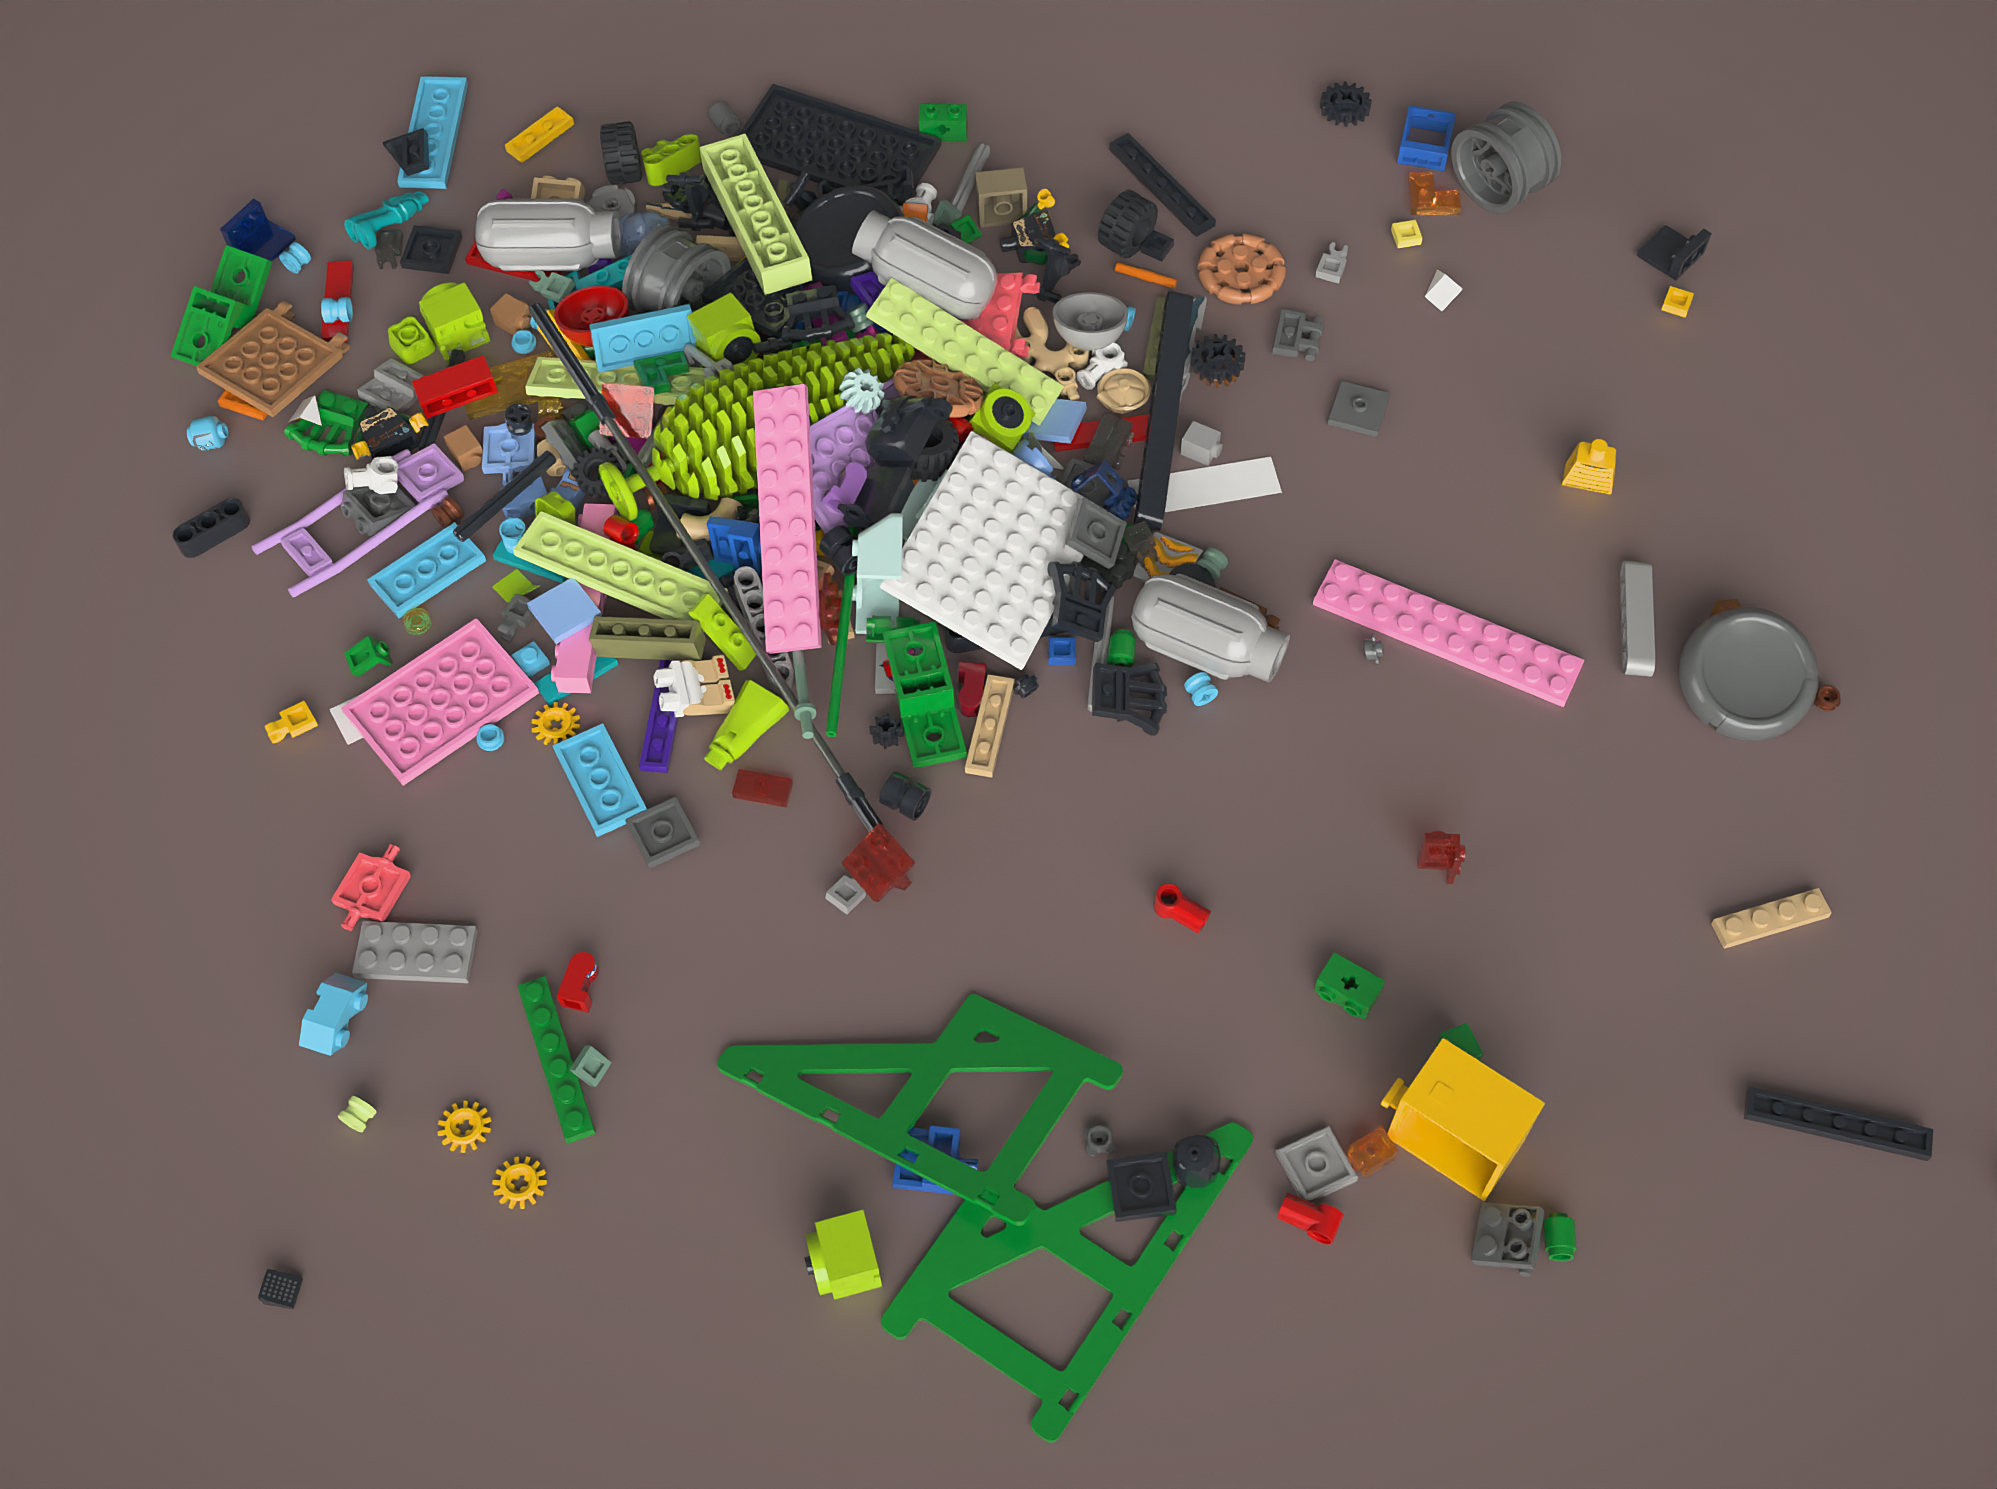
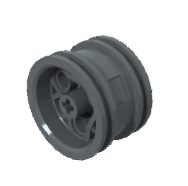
(1506, 157)
(671, 271)

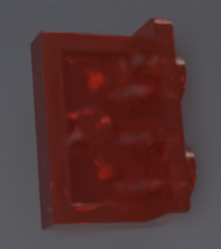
(1442, 852)

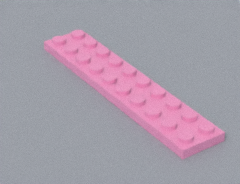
(787, 519)
(1449, 632)

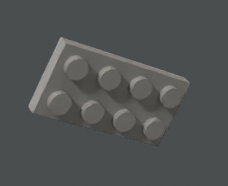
(415, 952)

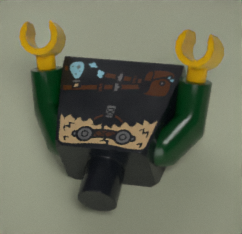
(1029, 226)
(387, 433)

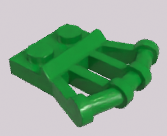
(334, 411)

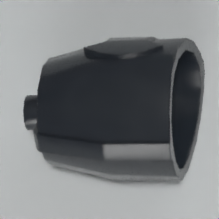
(1196, 1161)

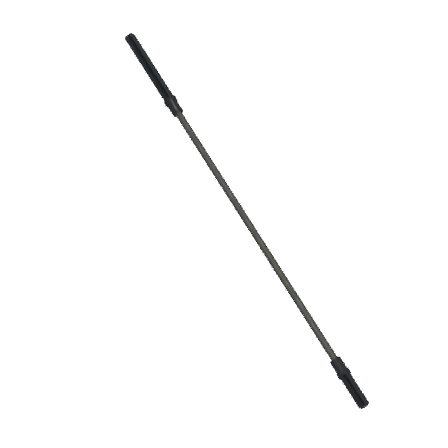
(854, 795)

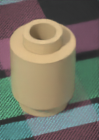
(558, 468)

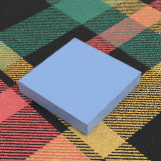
(1060, 422)
(564, 610)

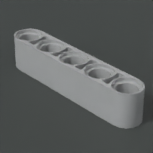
(755, 618)
(1637, 618)

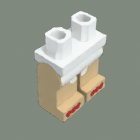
(695, 687)

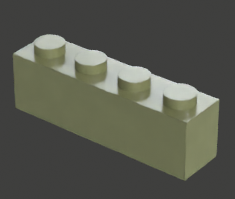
(647, 638)

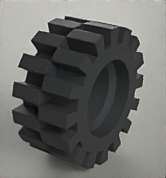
(586, 464)

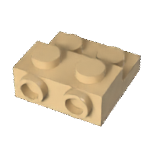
(551, 188)

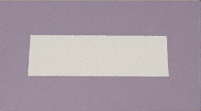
(1219, 484)

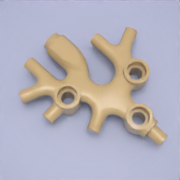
(1052, 361)

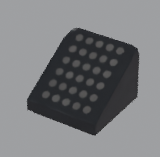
(279, 1289)

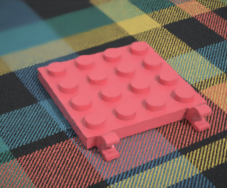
(1001, 315)

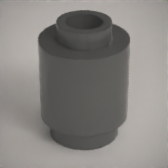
(724, 118)

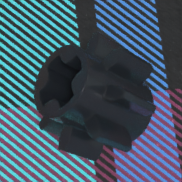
(893, 729)

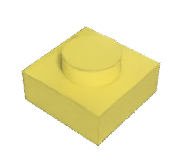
(1406, 234)

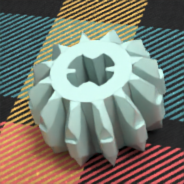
(861, 391)

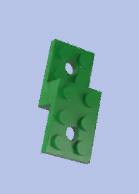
(223, 307)
(924, 695)

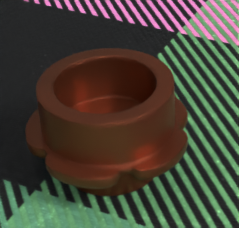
(1830, 693)

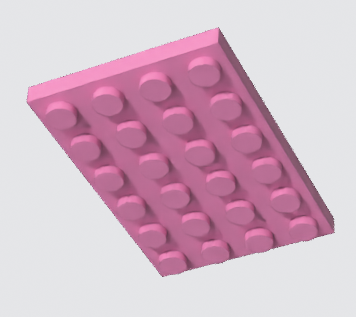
(439, 701)

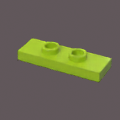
(723, 631)

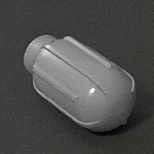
(546, 234)
(928, 263)
(1207, 628)

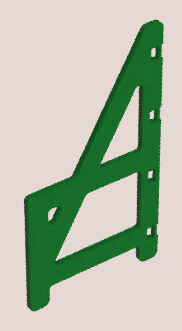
(1020, 1047)
(965, 1255)

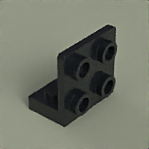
(1674, 252)

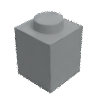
(1201, 443)

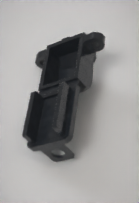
(895, 446)

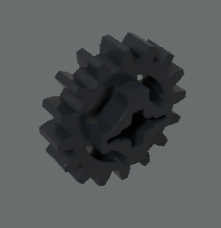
(1345, 104)
(1217, 359)

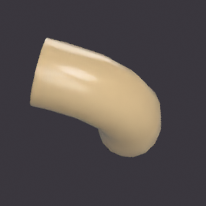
(697, 526)

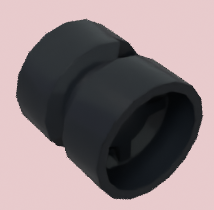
(838, 548)
(908, 797)

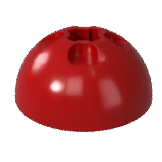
(589, 307)

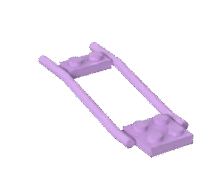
(423, 474)

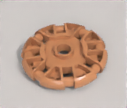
(1243, 256)
(935, 380)

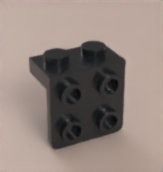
(664, 535)

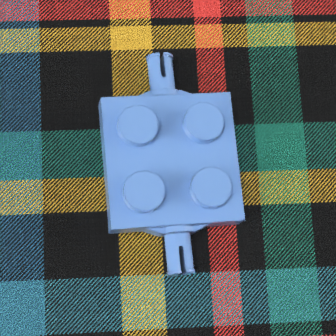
(507, 452)

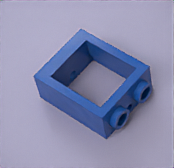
(1424, 154)

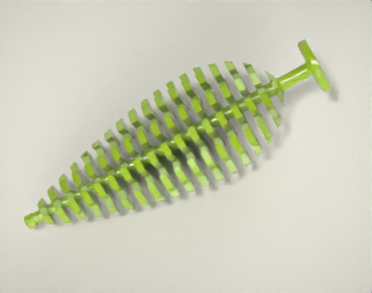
(713, 435)

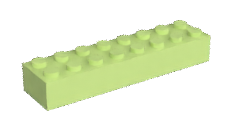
(755, 214)

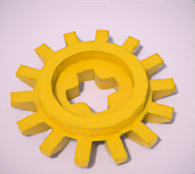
(556, 714)
(458, 1117)
(513, 1173)

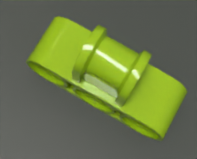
(671, 158)

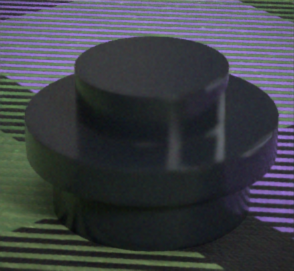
(1026, 686)

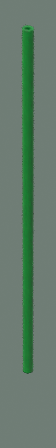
(840, 652)

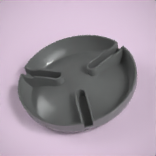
(1749, 673)

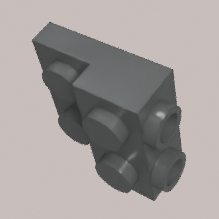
(374, 510)

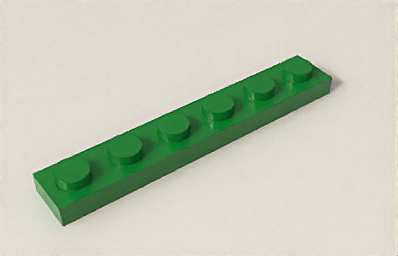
(556, 1060)

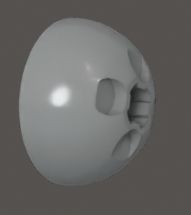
(1090, 320)

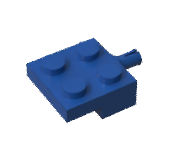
(736, 542)
(941, 1138)

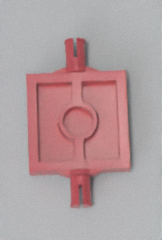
(371, 887)

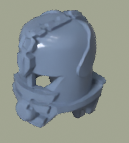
(636, 227)

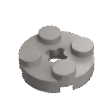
(610, 194)

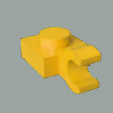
(294, 719)

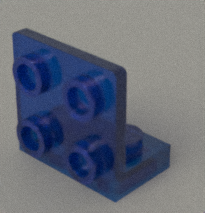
(255, 233)

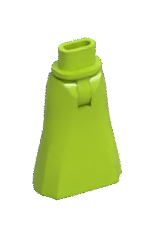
(748, 719)

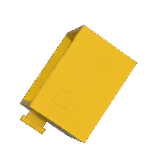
(1462, 1118)

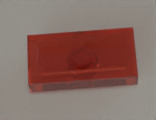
(762, 788)

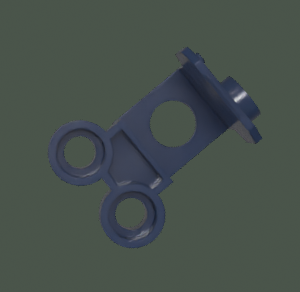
(1118, 499)

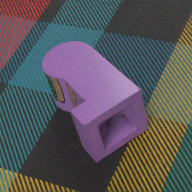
(849, 485)

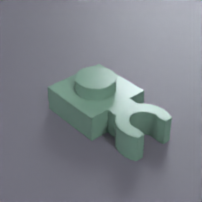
(554, 287)

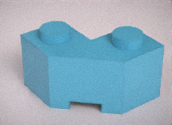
(327, 1025)

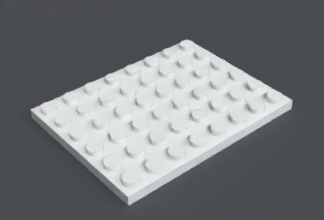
(986, 550)

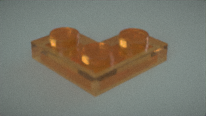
(1427, 200)

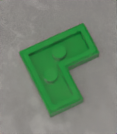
(655, 370)

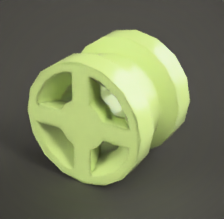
(357, 1114)

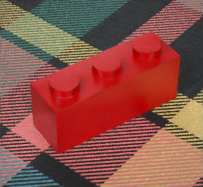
(455, 386)

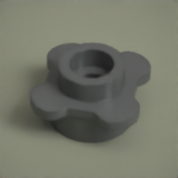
(1373, 649)
(1102, 1132)

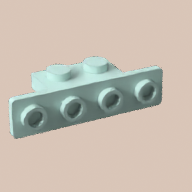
(917, 504)

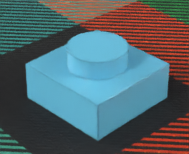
(530, 659)

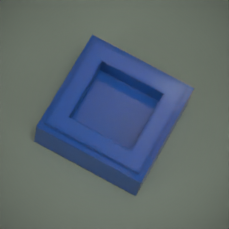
(1062, 650)

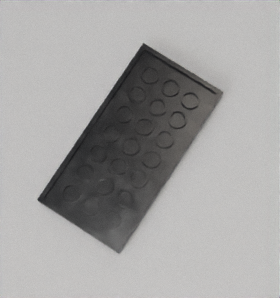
(833, 141)

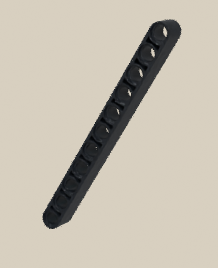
(1163, 410)

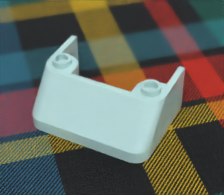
(878, 559)

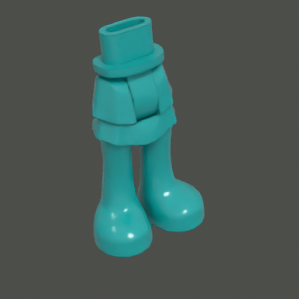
(394, 211)

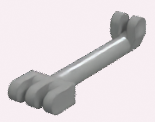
(712, 367)

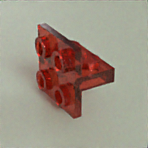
(632, 409)
(829, 608)
(879, 864)

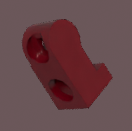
(974, 680)

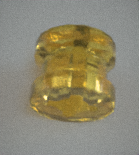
(550, 407)

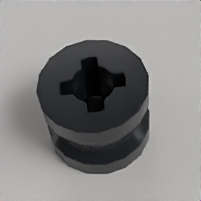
(518, 419)

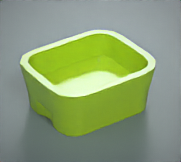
(410, 341)
(555, 506)

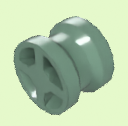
(859, 317)
(1213, 562)

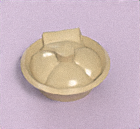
(1123, 390)

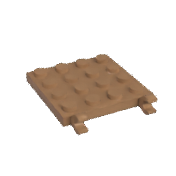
(272, 360)

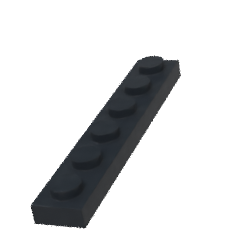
(1162, 185)
(1839, 1124)

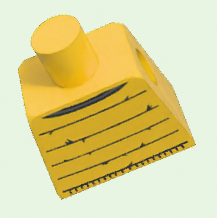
(1591, 467)

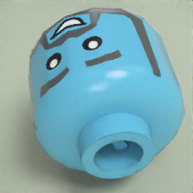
(207, 433)

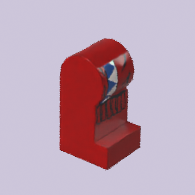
(576, 982)

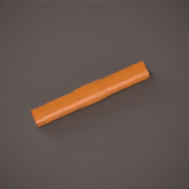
(1146, 275)

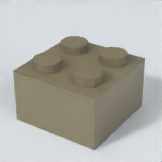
(1000, 196)

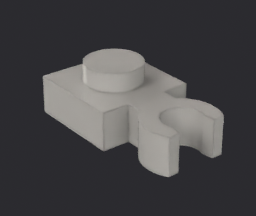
(1332, 264)
(845, 894)

